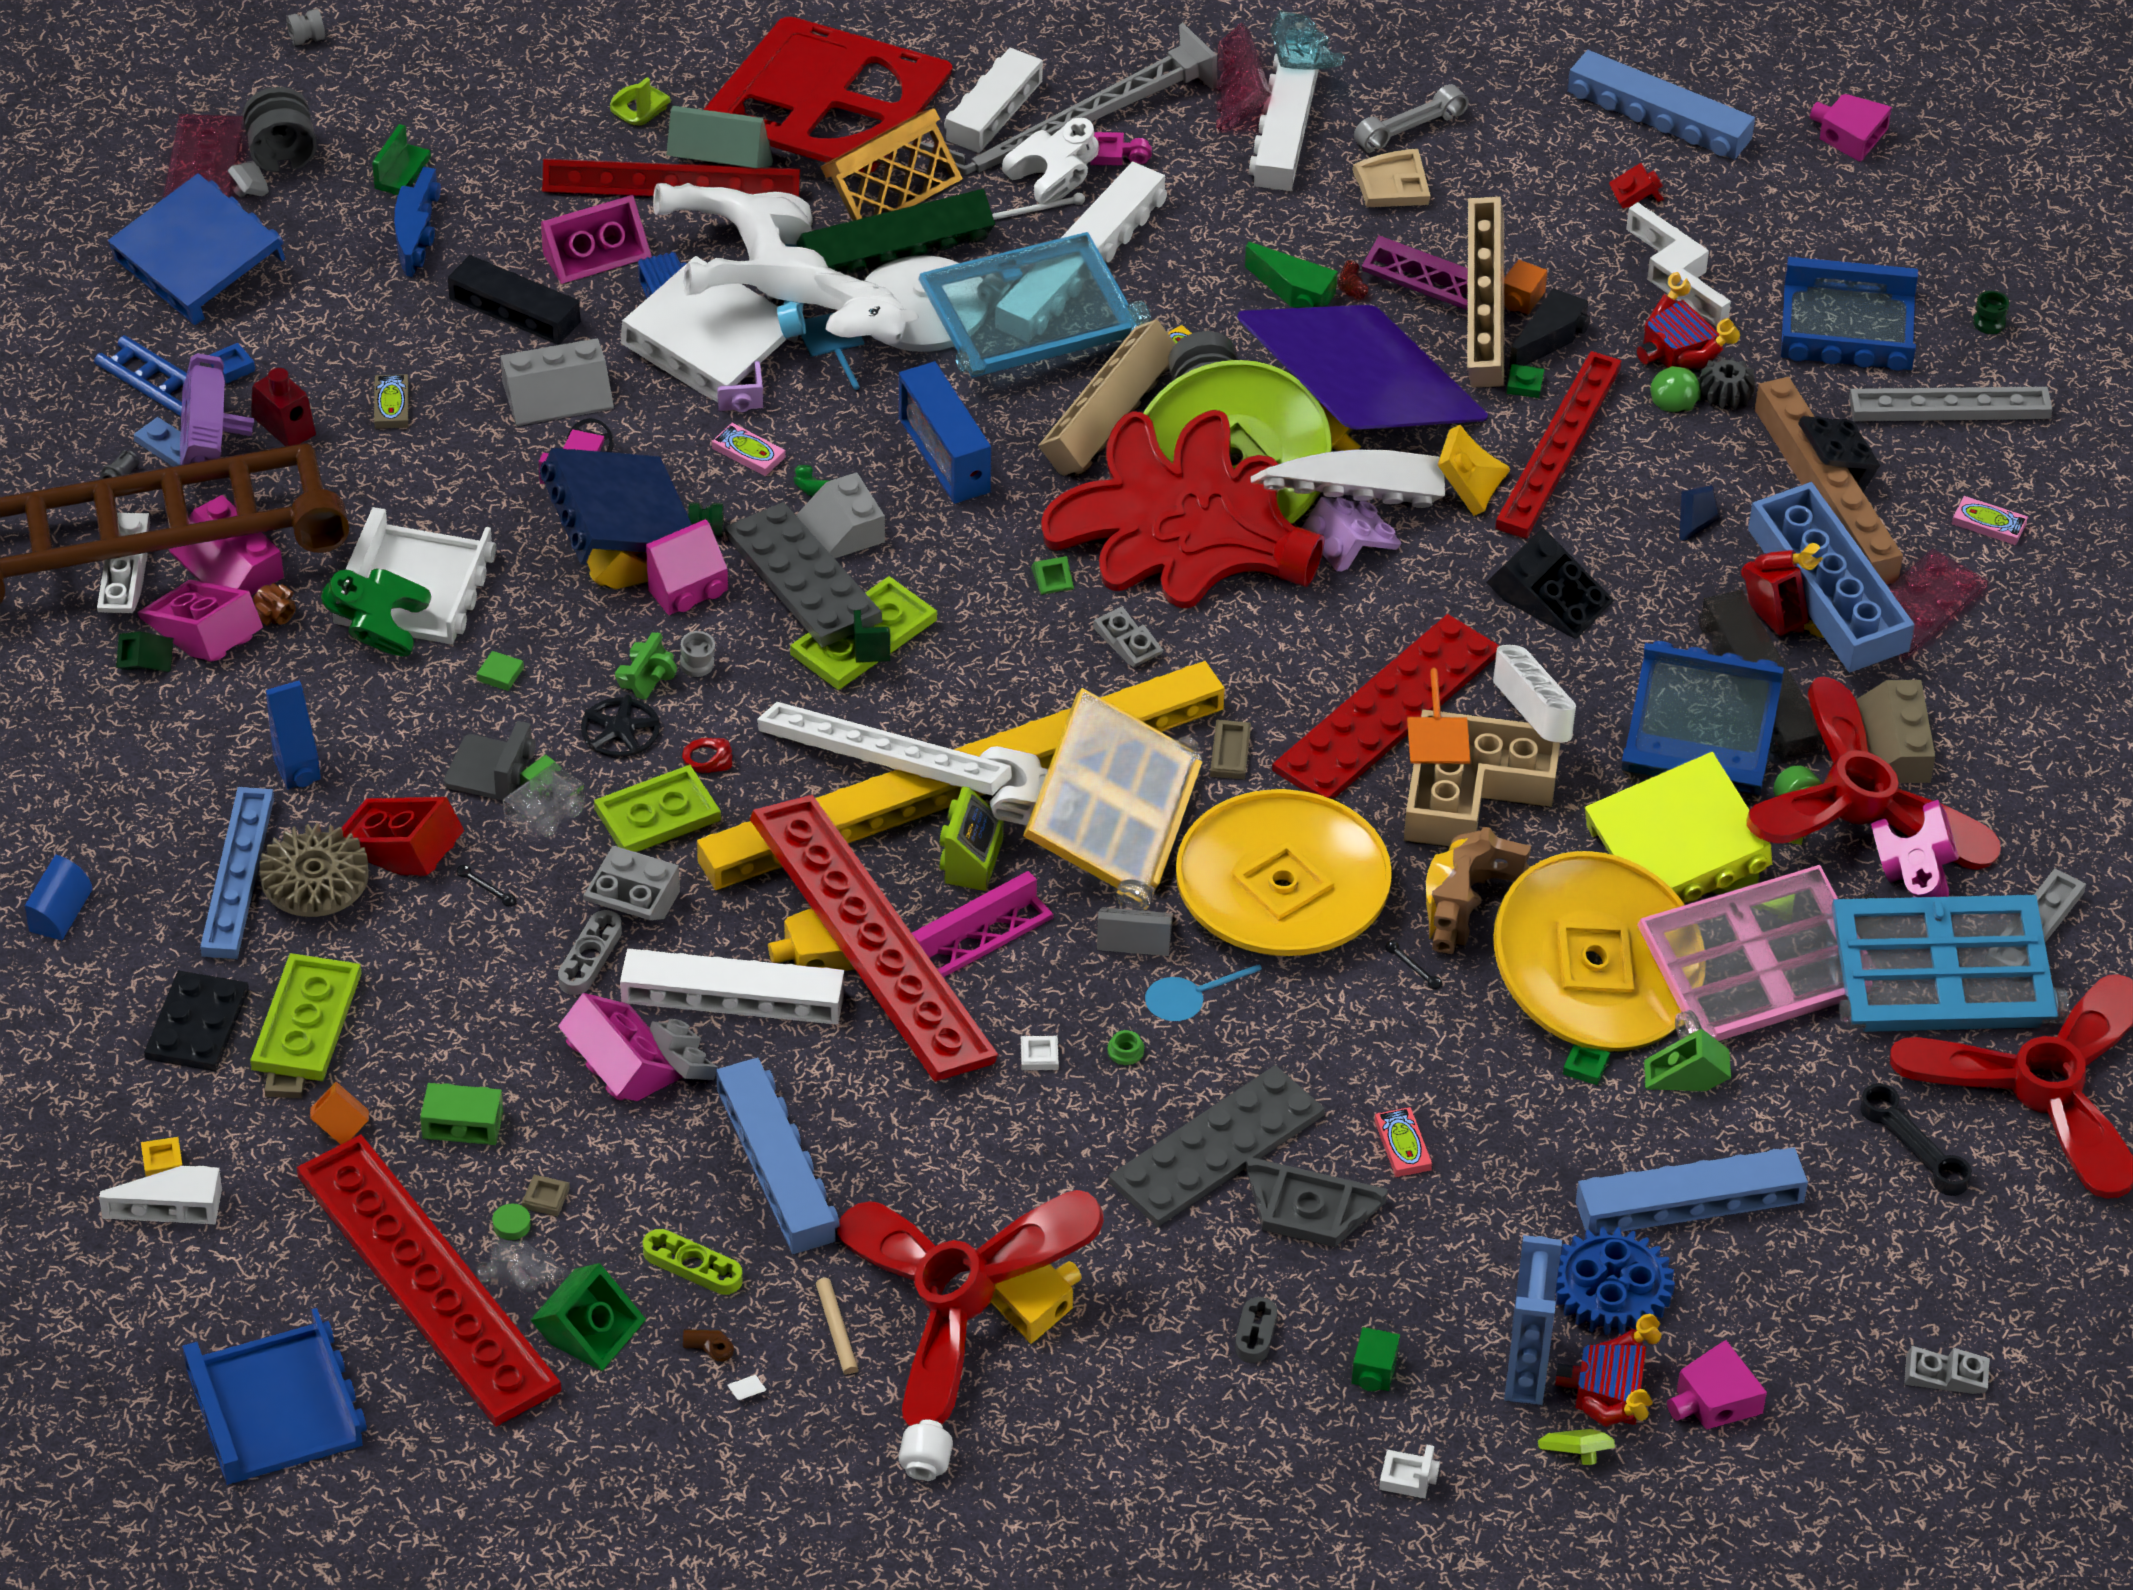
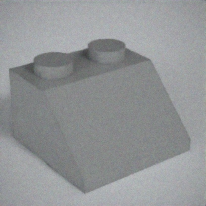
(844, 516)

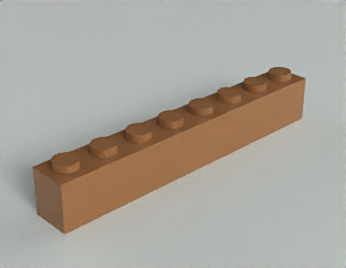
(1780, 410)

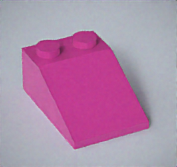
(204, 618)

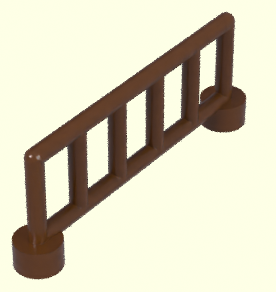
(316, 515)

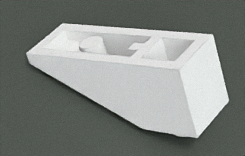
(173, 1195)

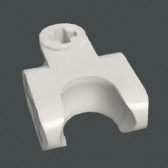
(1058, 156)
(1019, 794)

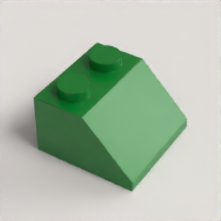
(589, 1316)

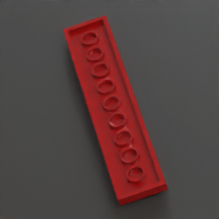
(874, 938)
(429, 1280)

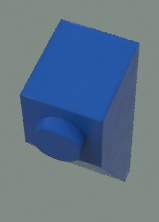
(292, 735)

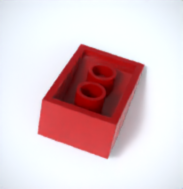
(405, 832)

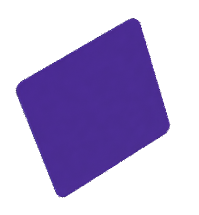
(1361, 366)

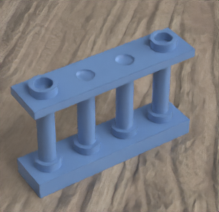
(1533, 1320)

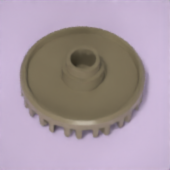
(314, 871)

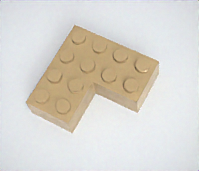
(1505, 765)

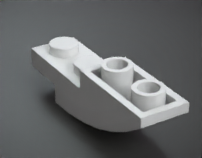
(124, 575)

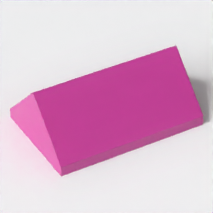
(594, 239)

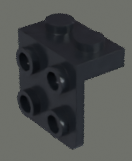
(1841, 445)

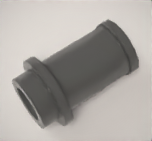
(123, 465)

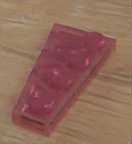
(1242, 78)

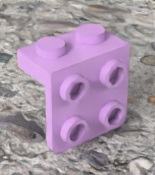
(1348, 528)

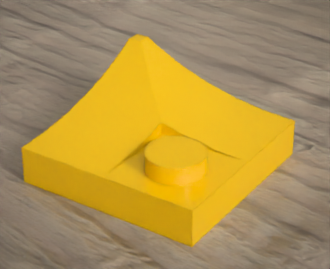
(1470, 469)

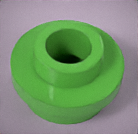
(1126, 1039)

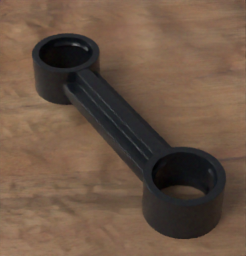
(1915, 1139)

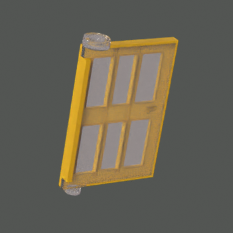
(1115, 797)

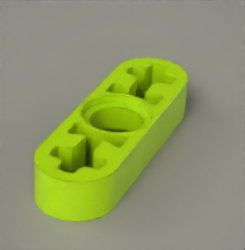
(684, 1249)

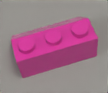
(233, 562)
(617, 1047)

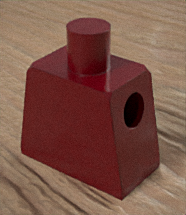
(282, 408)

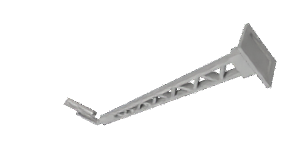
(1187, 61)

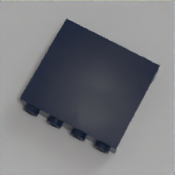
(612, 499)

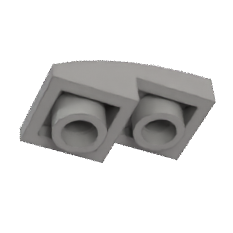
(1126, 638)
(681, 1049)
(1956, 1372)

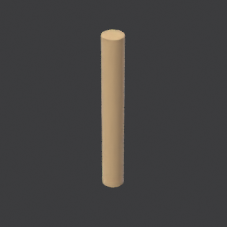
(836, 1326)

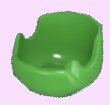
(1675, 389)

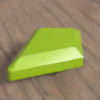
(1578, 1441)

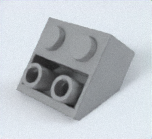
(635, 884)

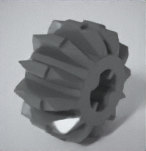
(1727, 382)

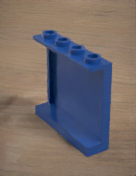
(194, 245)
(275, 1401)

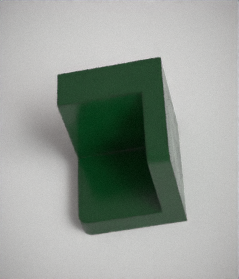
(870, 643)
(145, 651)

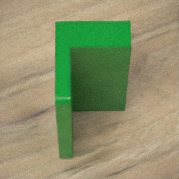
(398, 162)

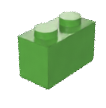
(461, 1113)

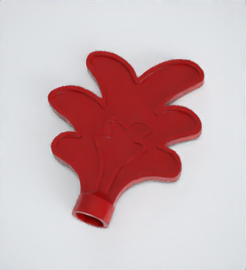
(1182, 517)

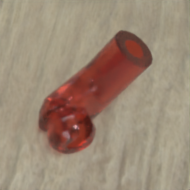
(1350, 282)

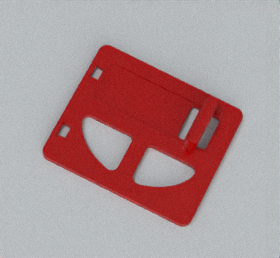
(812, 76)

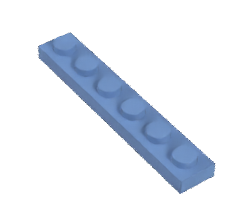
(237, 873)

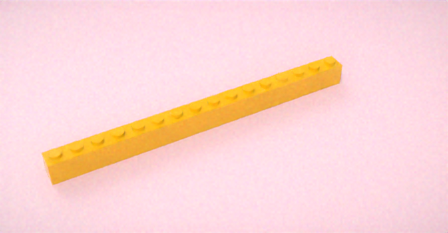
(904, 796)

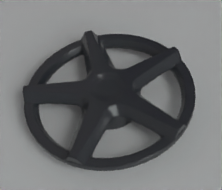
(620, 726)

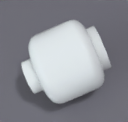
(925, 1450)

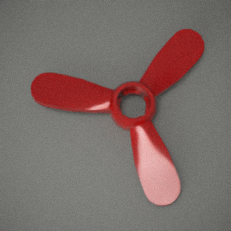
(1859, 788)
(2083, 1131)
(1021, 1247)

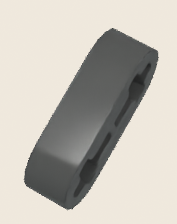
(1263, 1331)

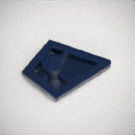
(1697, 511)

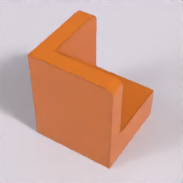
(339, 1113)

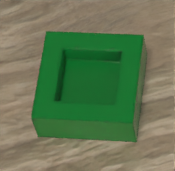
(1586, 1064)

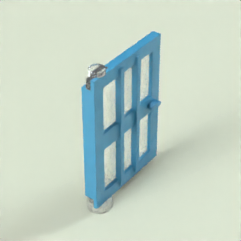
(1945, 964)

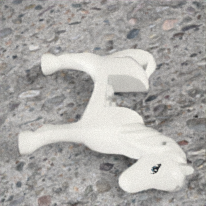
(782, 271)

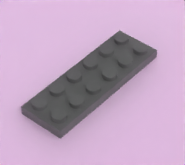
(802, 573)
(1216, 1145)

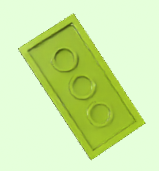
(901, 612)
(306, 1017)

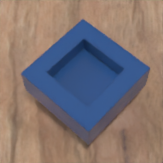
(236, 362)

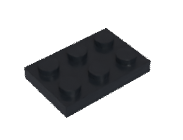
(196, 1020)

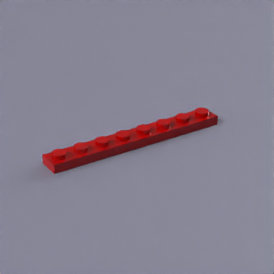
(642, 177)
(1558, 445)

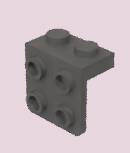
(491, 765)

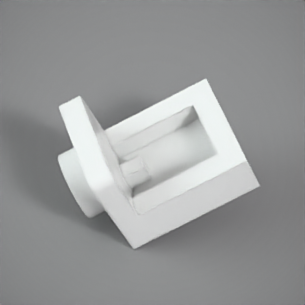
(1409, 1473)

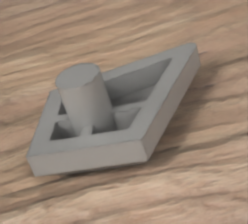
(248, 179)

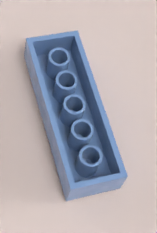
(1844, 590)

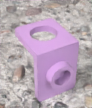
(742, 397)

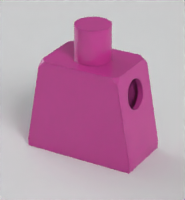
(1852, 124)
(1717, 1389)

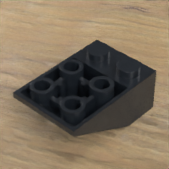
(1550, 586)

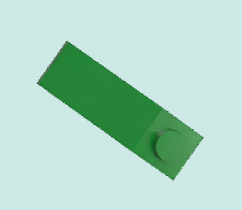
(1292, 278)

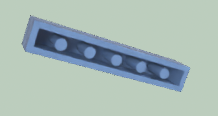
(1661, 104)
(777, 1155)
(1692, 1191)

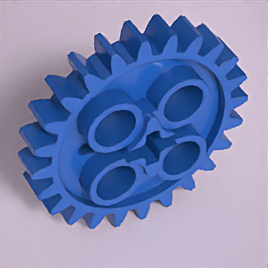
(1613, 1280)

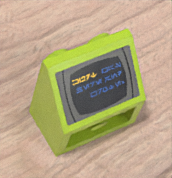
(970, 842)

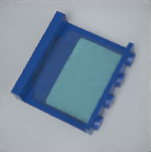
(1849, 313)
(1703, 705)

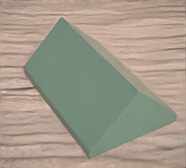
(718, 137)

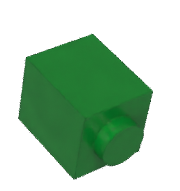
(1375, 1359)

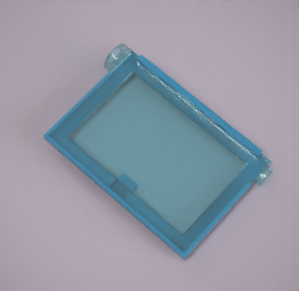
(1030, 304)

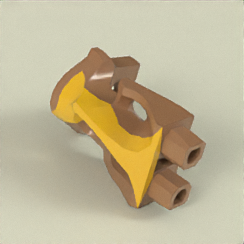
(1455, 871)

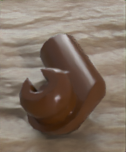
(711, 1341)

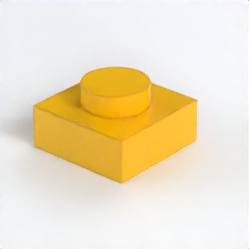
(161, 1155)

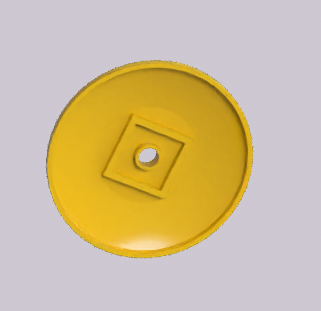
(1265, 836)
(1577, 907)

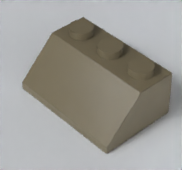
(1899, 728)

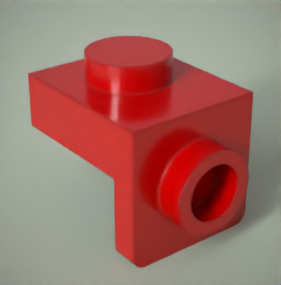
(1636, 185)

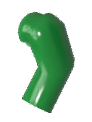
(805, 480)

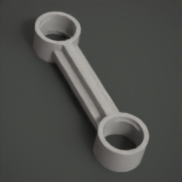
(1379, 132)

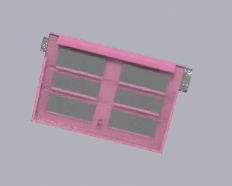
(1750, 955)

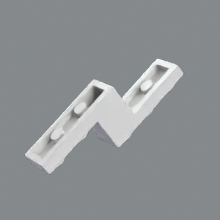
(1681, 255)

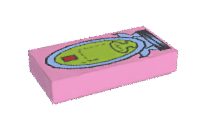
(748, 449)
(1989, 520)

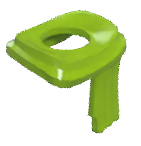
(644, 95)

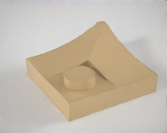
(1393, 179)

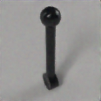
(507, 899)
(1432, 981)

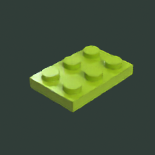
(657, 810)

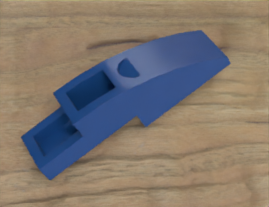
(413, 220)

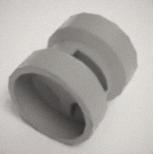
(305, 27)
(697, 653)

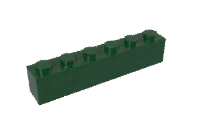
(902, 232)

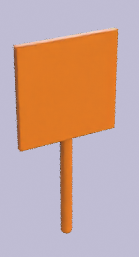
(1437, 737)

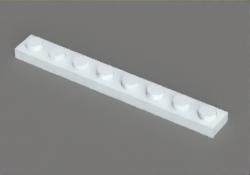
(884, 748)

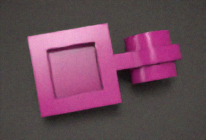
(1113, 148)

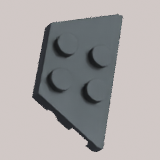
(1309, 1202)

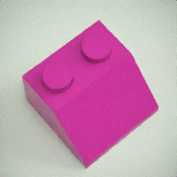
(686, 568)

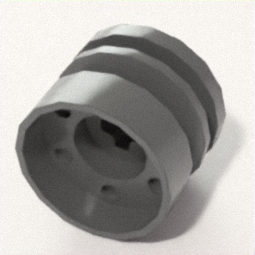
(279, 128)
(1199, 350)

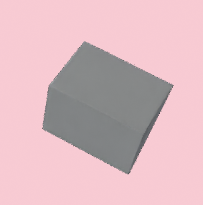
(1134, 931)

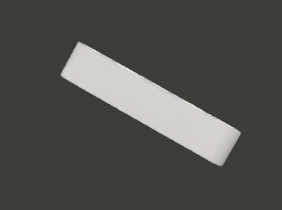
(1534, 693)

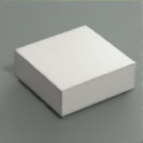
(1039, 1053)

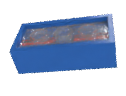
(944, 432)

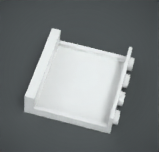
(704, 336)
(439, 562)

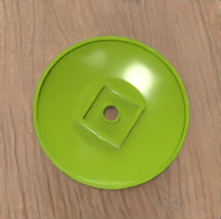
(1266, 414)

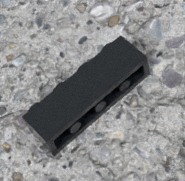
(514, 299)

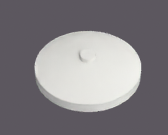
(902, 281)

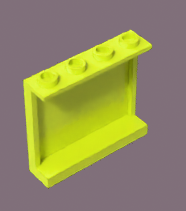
(1683, 828)

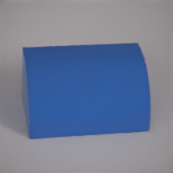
(57, 898)

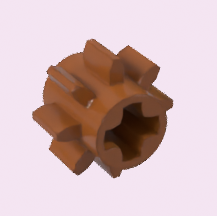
(274, 604)

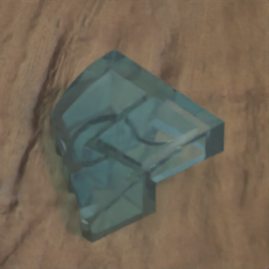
(1301, 43)

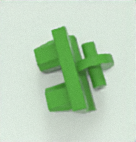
(648, 666)

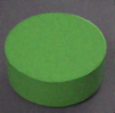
(511, 1221)

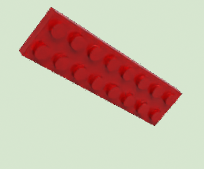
(1377, 713)

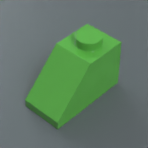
(1689, 1064)

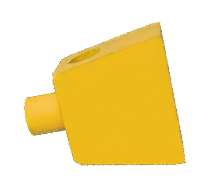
(808, 944)
(1037, 1298)

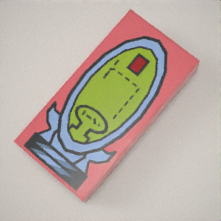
(1403, 1142)

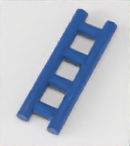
(139, 378)

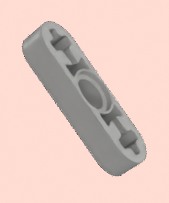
(590, 939)

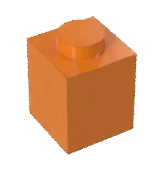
(1524, 286)

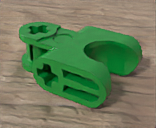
(370, 604)

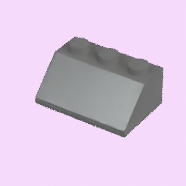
(556, 382)

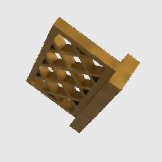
(885, 144)

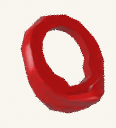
(719, 762)

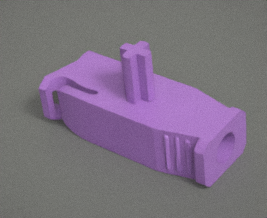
(204, 413)

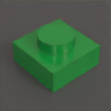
(1525, 381)

